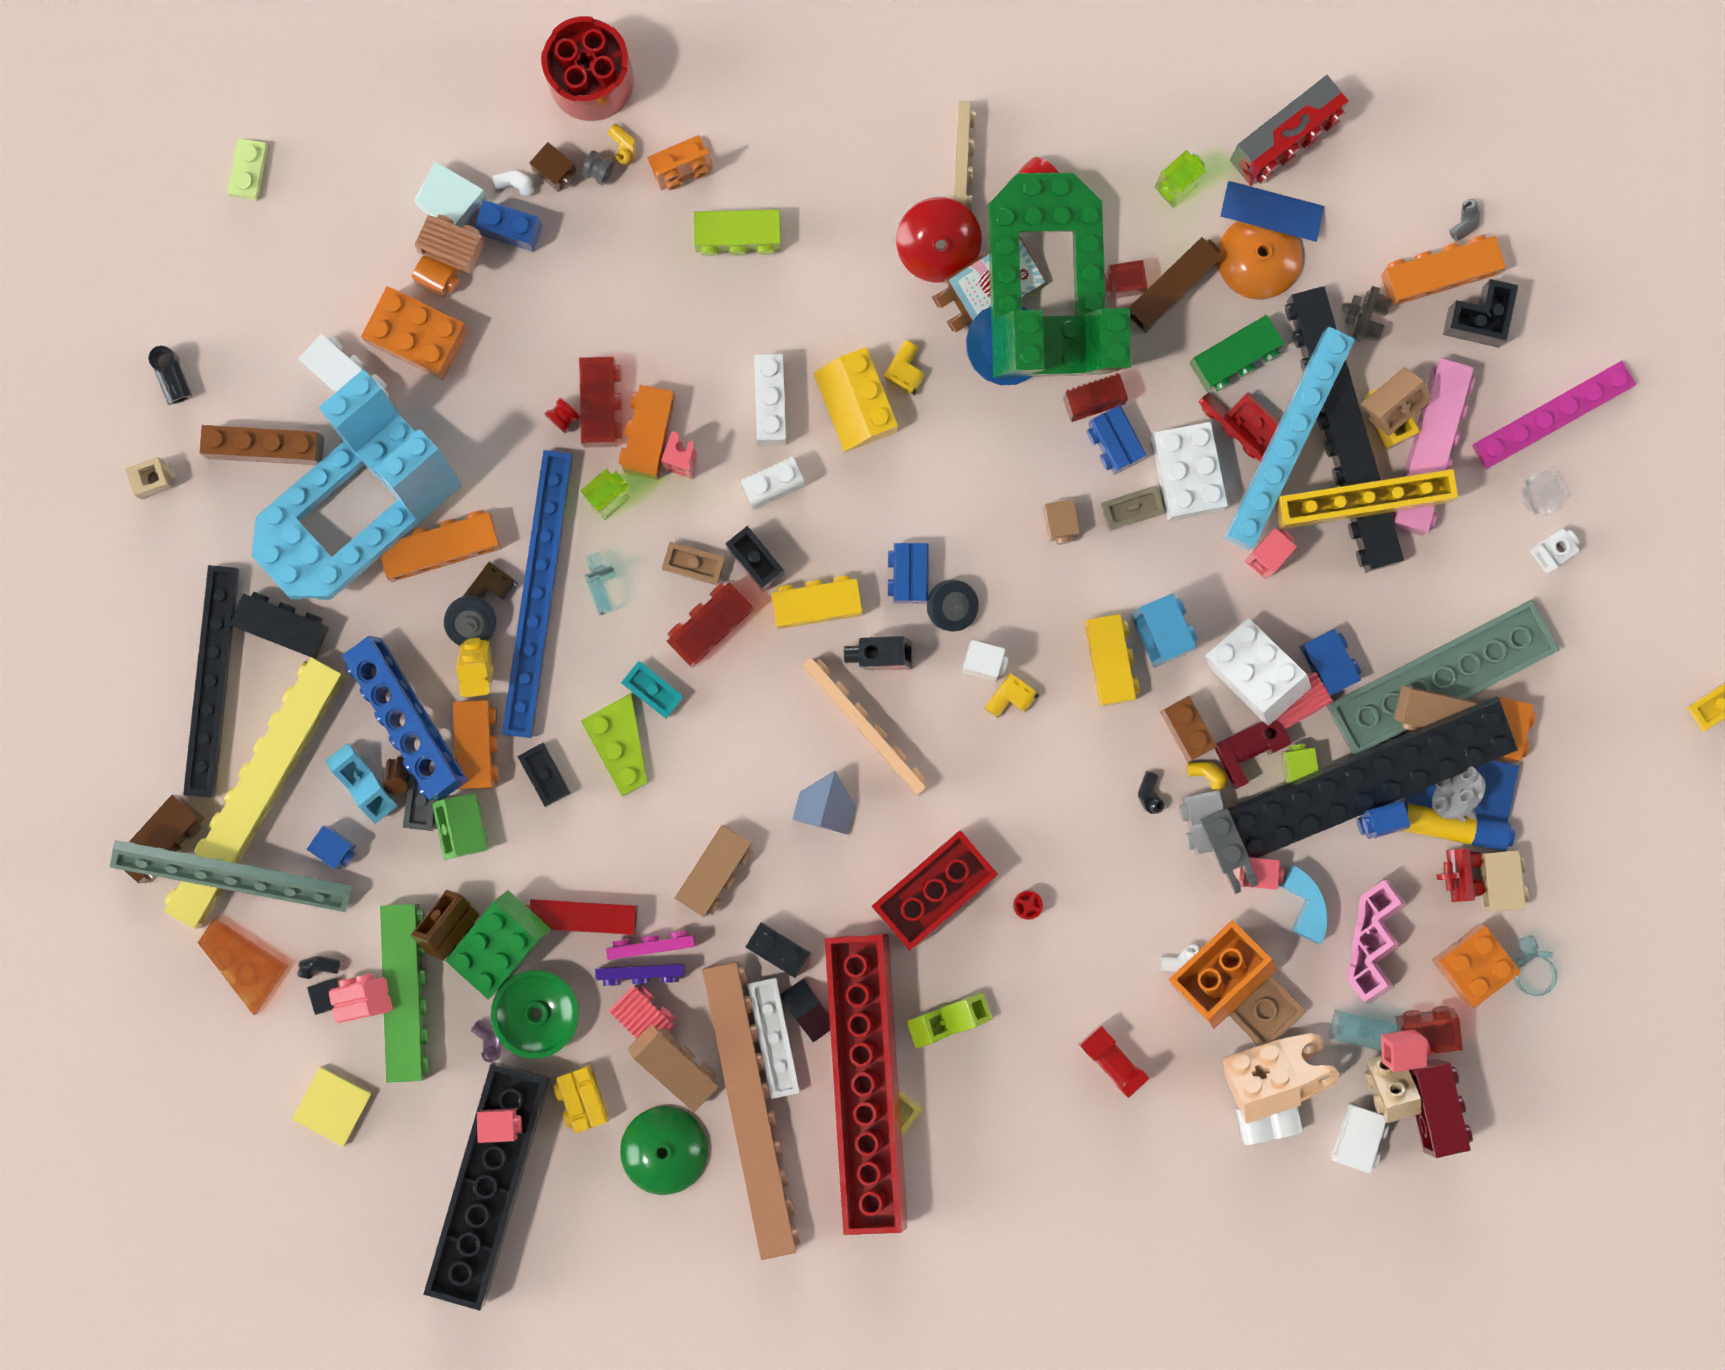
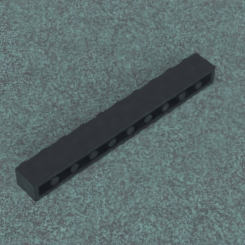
(1345, 432)

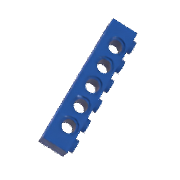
(447, 773)

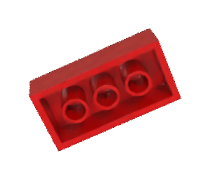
(934, 890)

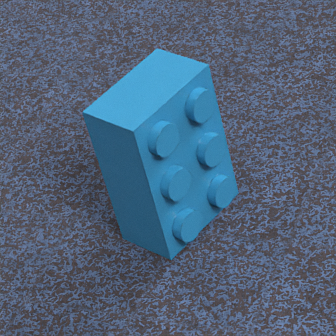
(1164, 630)

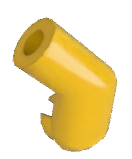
(1211, 771)

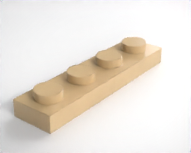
(964, 148)

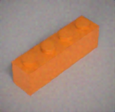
(1443, 270)
(441, 546)

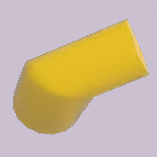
(626, 144)

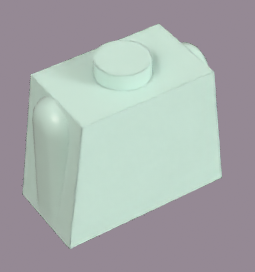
(449, 195)

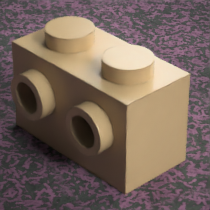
(1394, 1091)

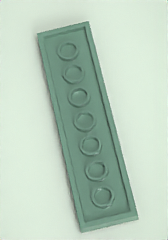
(1453, 669)

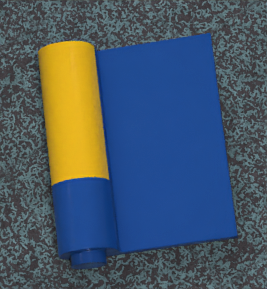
(1493, 811)

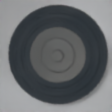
(952, 605)
(468, 619)

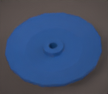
(980, 349)

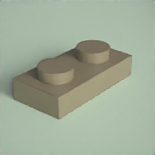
(1132, 508)

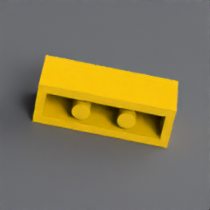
(816, 602)
(1111, 660)

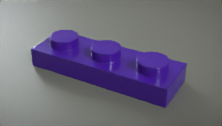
(640, 974)

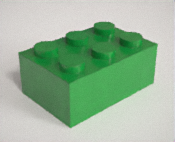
(497, 944)

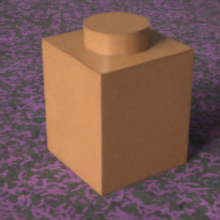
(1061, 521)

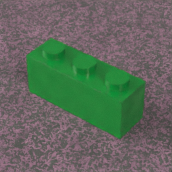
(1237, 354)

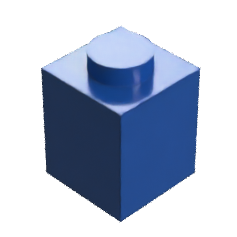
(332, 848)

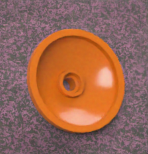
(1257, 275)

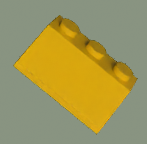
(855, 400)

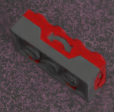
(1289, 131)

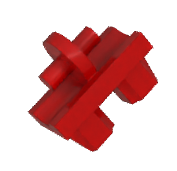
(1459, 875)

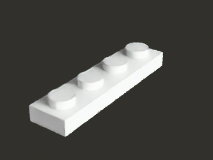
(773, 1038)

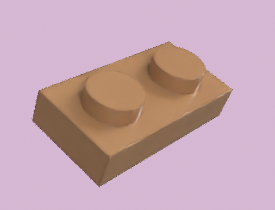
(693, 563)

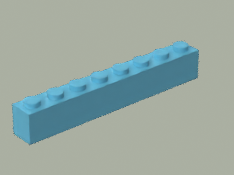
(1289, 438)

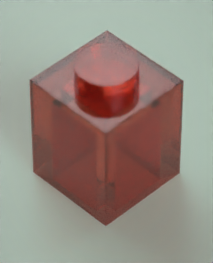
(1126, 279)

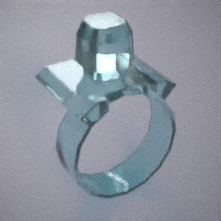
(595, 581)
(1528, 946)

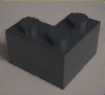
(1486, 322)

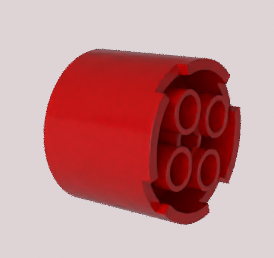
(592, 91)

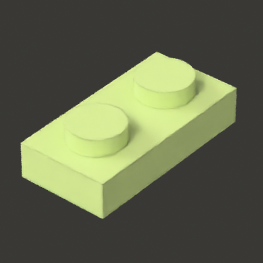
(247, 169)

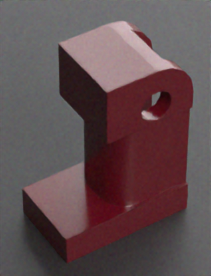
(1248, 745)

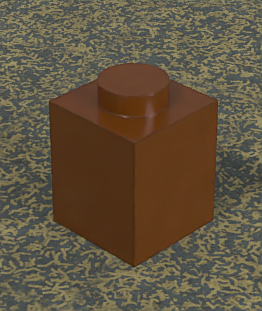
(553, 167)

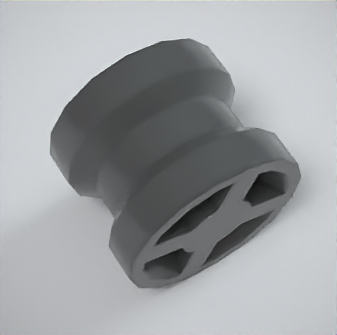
(598, 167)

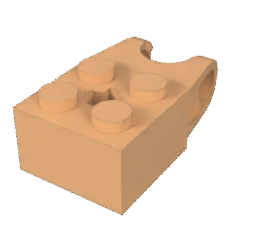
(1277, 1076)

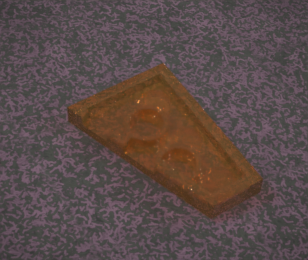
(242, 963)

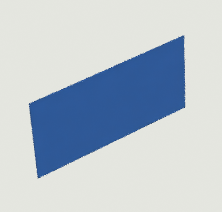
(1272, 211)

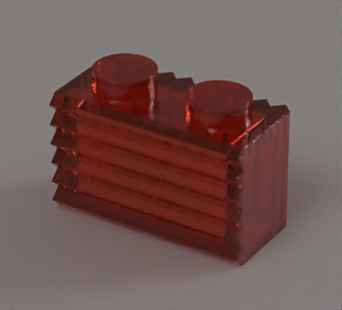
(1095, 397)

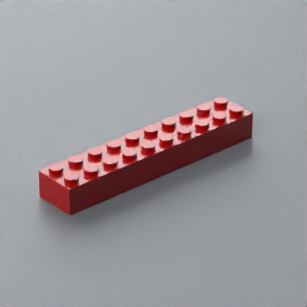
(866, 1084)

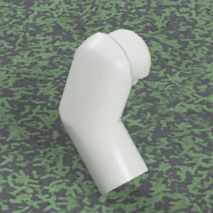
(515, 179)
(1174, 964)

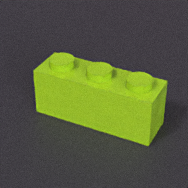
(737, 232)

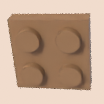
(1267, 1012)

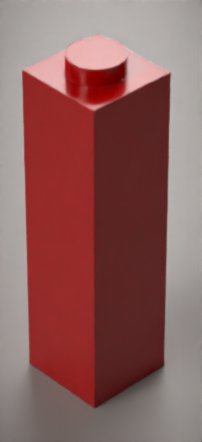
(586, 916)

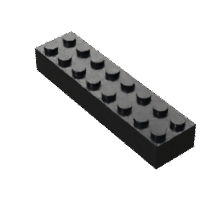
(486, 1192)

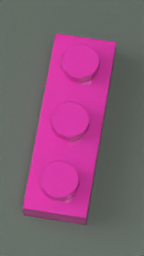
(650, 945)

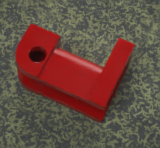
(1113, 1061)

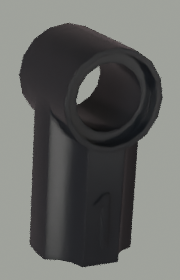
(171, 376)

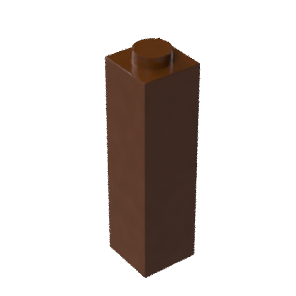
(1174, 284)

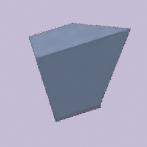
(825, 805)

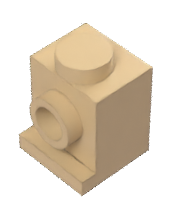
(140, 477)

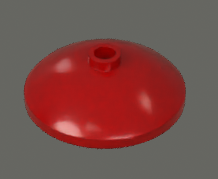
(934, 221)

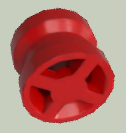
(562, 415)
(1031, 904)

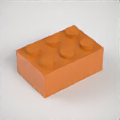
(415, 333)
(1223, 974)

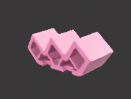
(1374, 941)

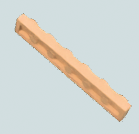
(857, 716)

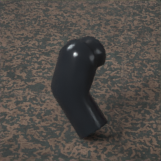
(1147, 794)
(317, 963)

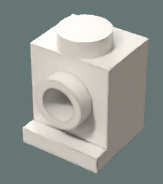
(1546, 551)

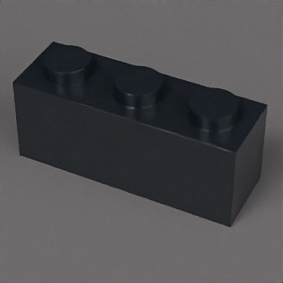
(280, 624)

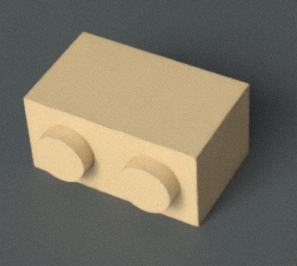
(1503, 881)

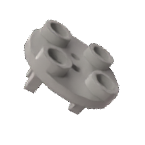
(1459, 795)

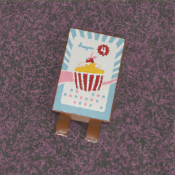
(971, 287)

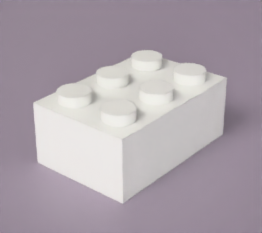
(1188, 471)
(1258, 671)

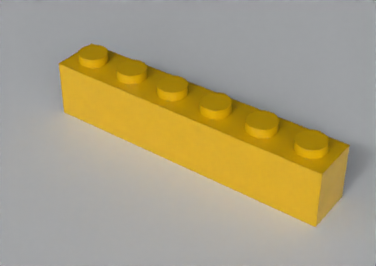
(1366, 499)

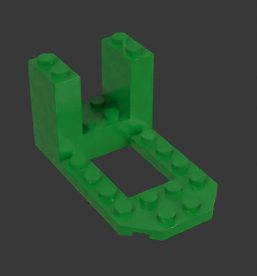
(1025, 340)

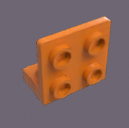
(681, 163)

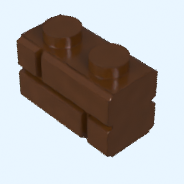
(445, 925)

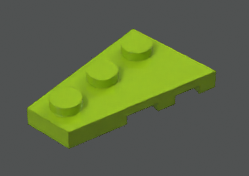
(618, 743)

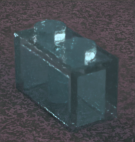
(1359, 1029)

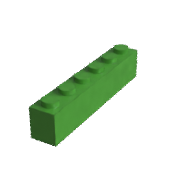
(405, 979)

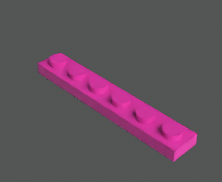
(1553, 415)

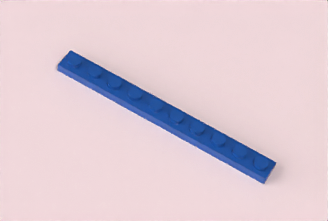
(537, 594)

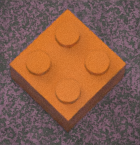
(1476, 966)

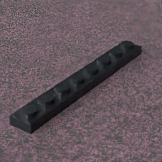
(211, 681)

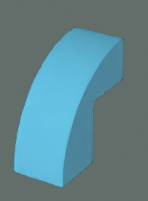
(361, 782)
(1312, 918)

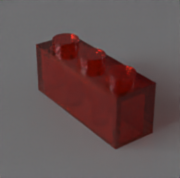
(600, 402)
(709, 623)

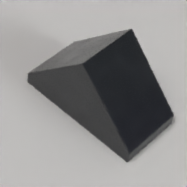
(807, 1010)

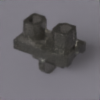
(1372, 303)

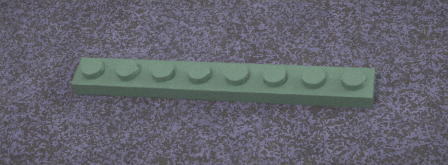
(230, 876)

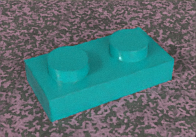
(652, 689)

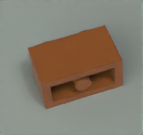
(1188, 729)

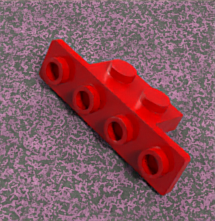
(1246, 422)

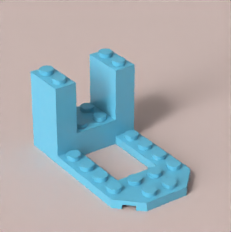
(395, 455)

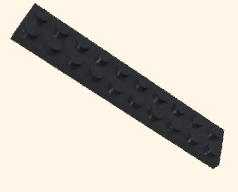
(1373, 778)

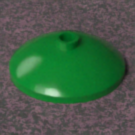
(514, 1020)
(668, 1129)

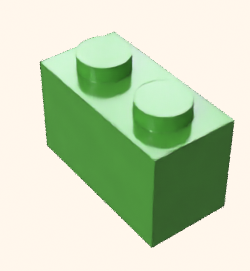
(460, 826)

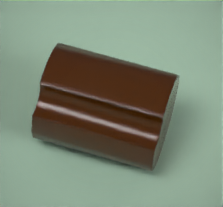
(395, 776)

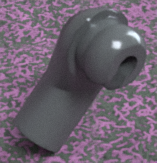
(1469, 220)

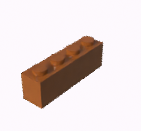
(261, 445)

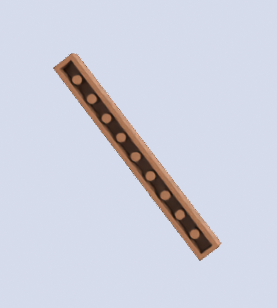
(749, 1110)

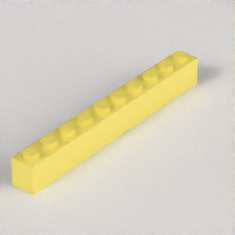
(259, 784)

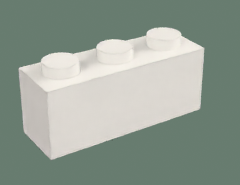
(331, 365)
(770, 399)

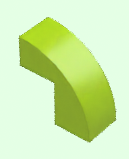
(949, 1020)

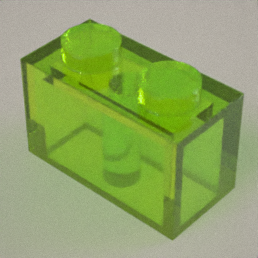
(1180, 178)
(606, 493)

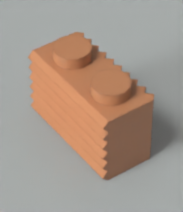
(450, 243)

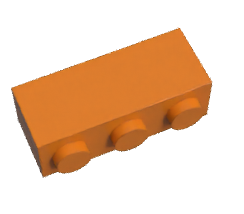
(647, 431)
(475, 743)

